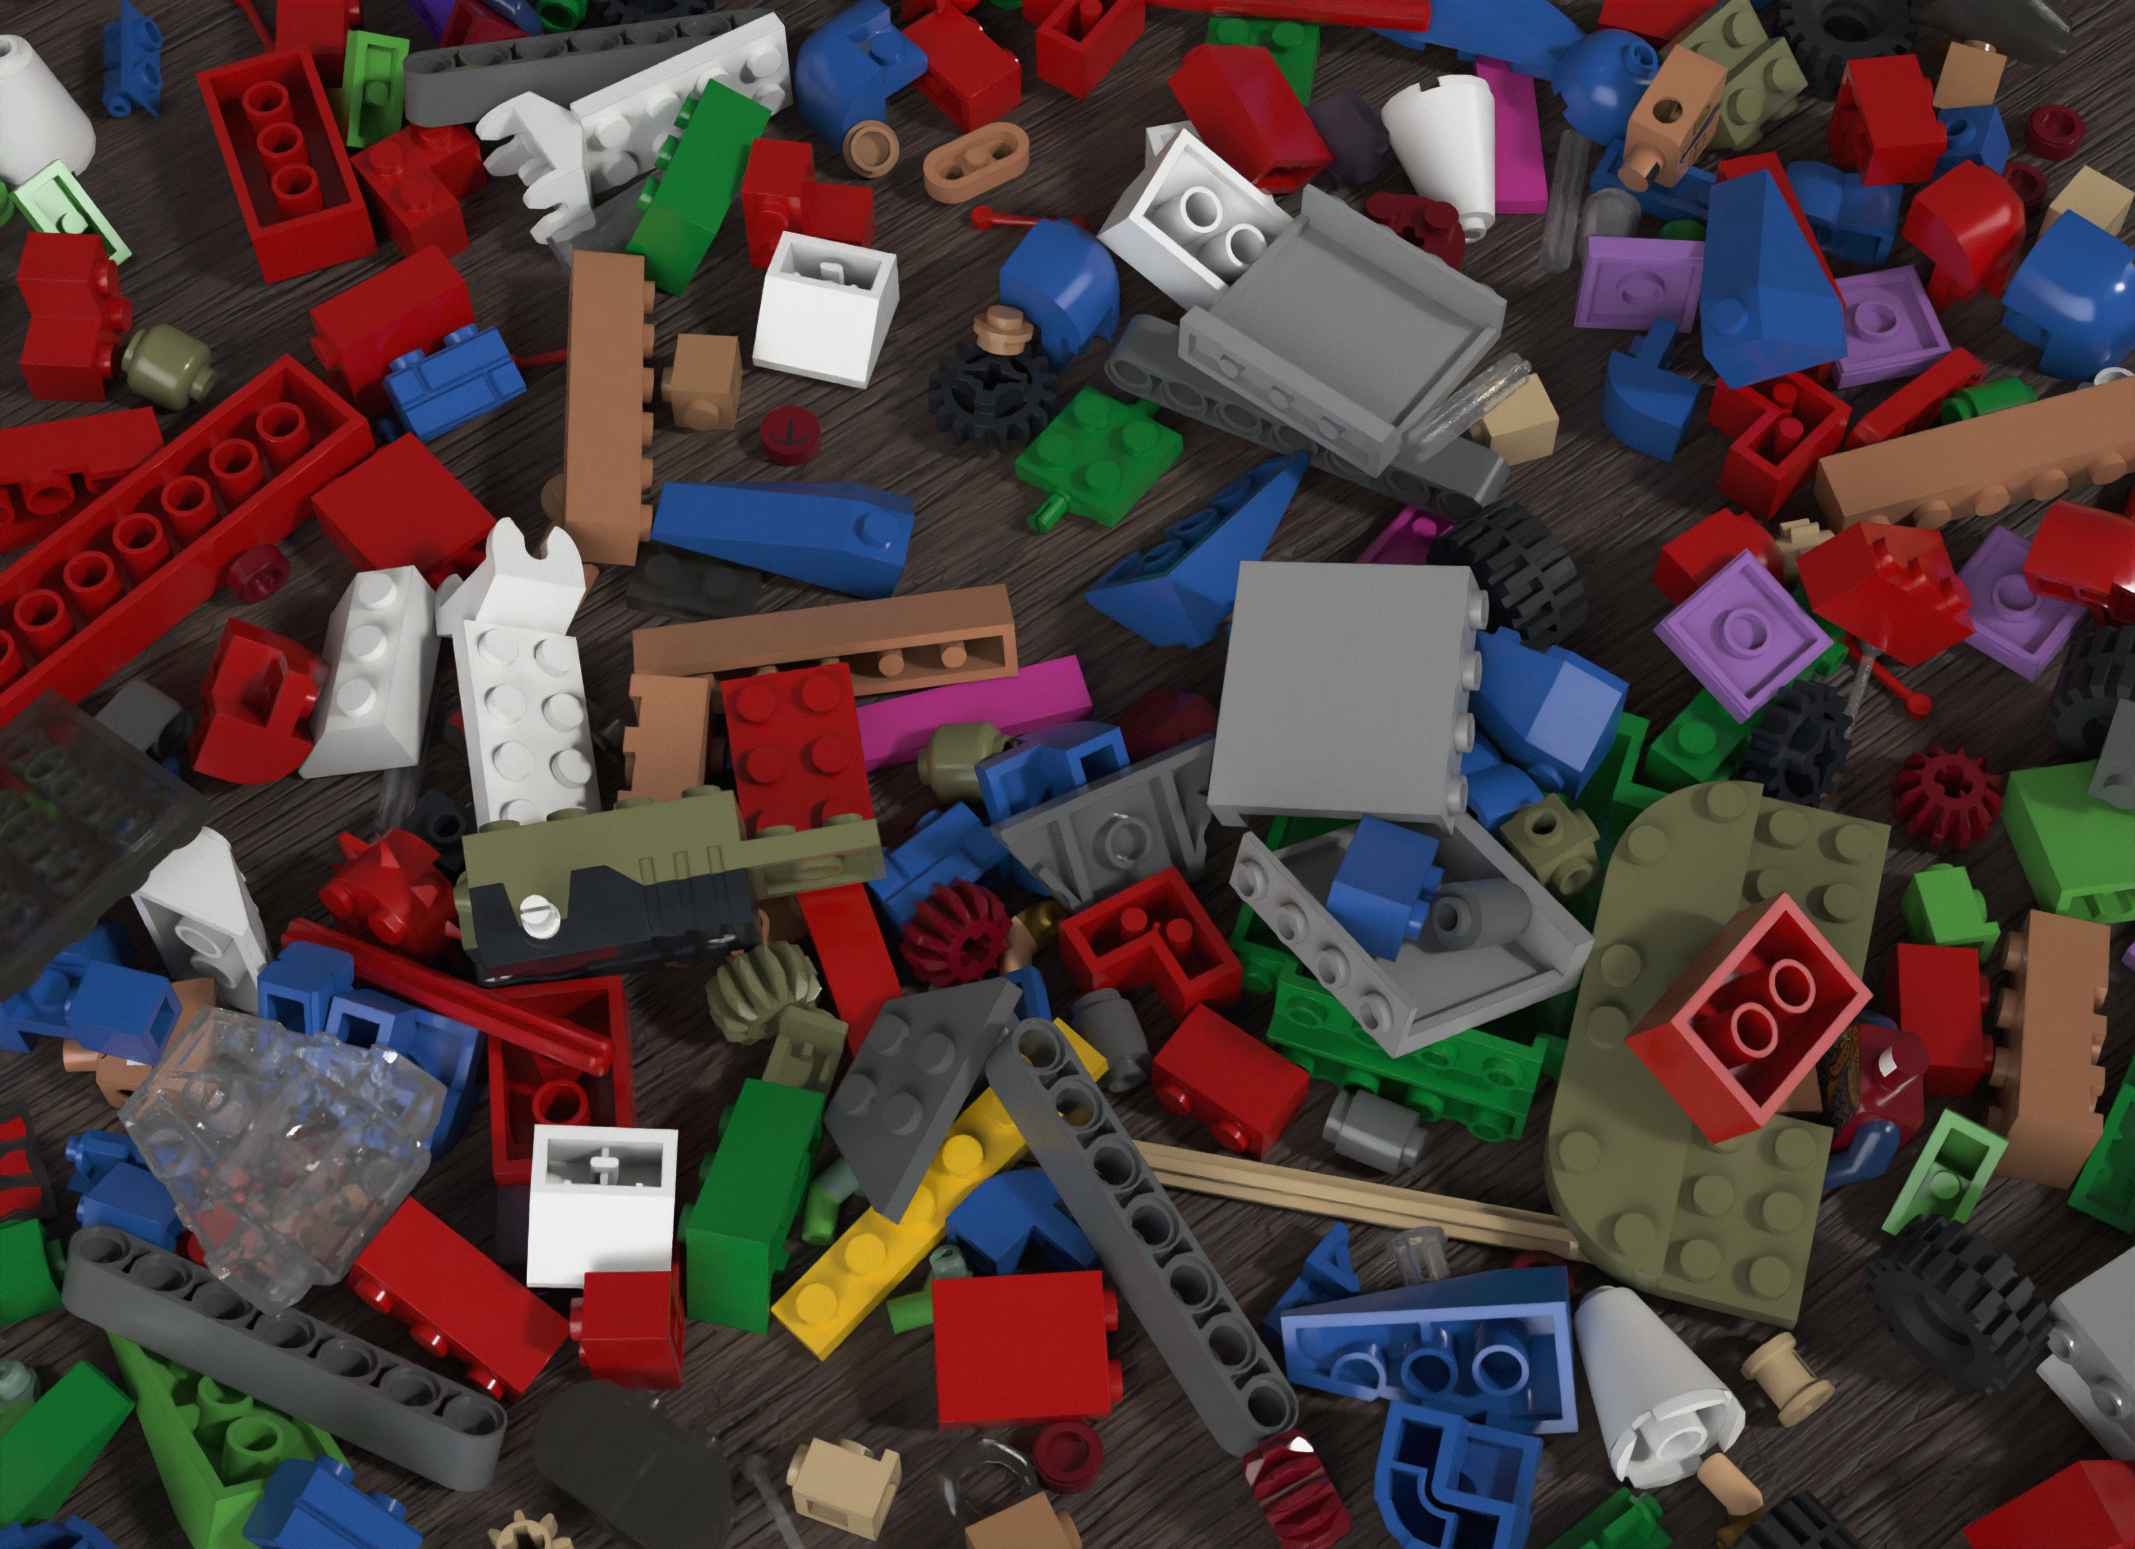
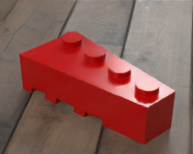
(66, 465)

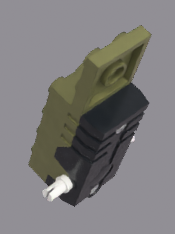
(640, 885)

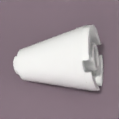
(37, 117)
(1448, 146)
(1650, 1391)

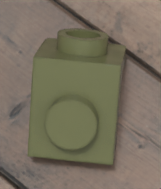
(807, 1050)

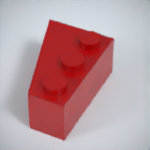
(1889, 589)
(457, 1302)

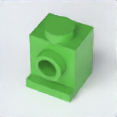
(1947, 911)

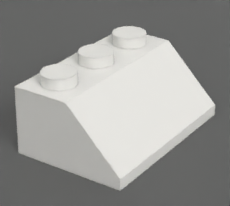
(1192, 223)
(380, 676)
(206, 919)

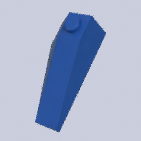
(1521, 32)
(1763, 288)
(807, 531)
(1192, 579)
(1546, 710)
(1461, 1345)

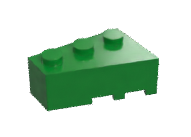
(695, 185)
(749, 1203)

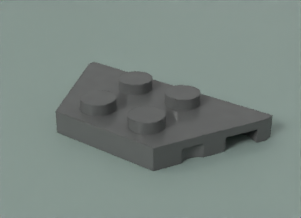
(1118, 828)
(913, 1084)

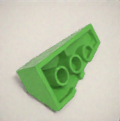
(212, 1443)

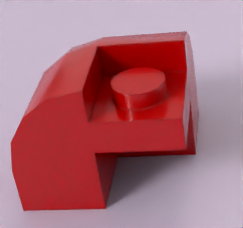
(1971, 230)
(1708, 548)
(2086, 561)
(256, 706)

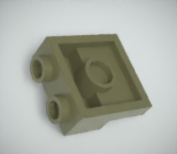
(1760, 71)

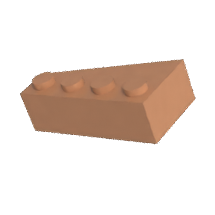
(674, 740)
(2050, 1048)

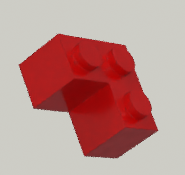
(1082, 39)
(1886, 122)
(416, 185)
(784, 196)
(74, 318)
(1778, 436)
(1155, 936)
(634, 1325)
(2075, 1509)

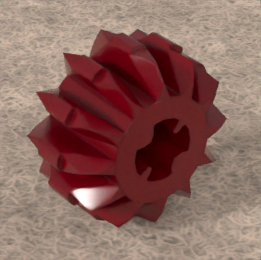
(1946, 797)
(955, 934)
(1296, 1492)

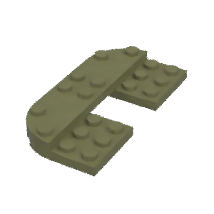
(1619, 1154)

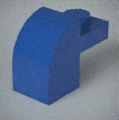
(1643, 400)
(1012, 1219)

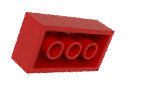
(287, 163)

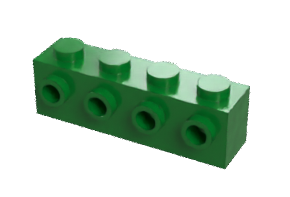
(1708, 742)

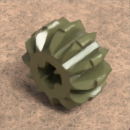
(757, 986)

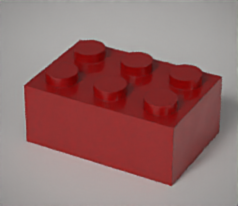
(796, 747)
(1749, 1018)
(540, 1090)

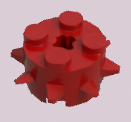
(395, 898)

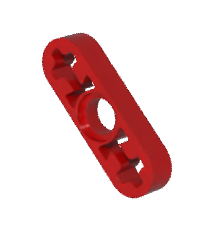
(1919, 402)

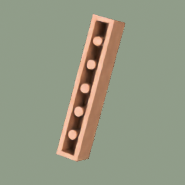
(604, 407)
(1983, 461)
(885, 641)

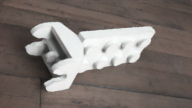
(625, 125)
(521, 678)

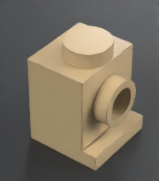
(844, 1485)

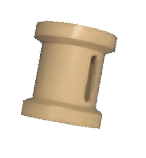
(1787, 1379)

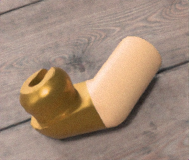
(1031, 933)
(1735, 1492)

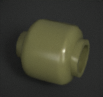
(168, 367)
(951, 759)

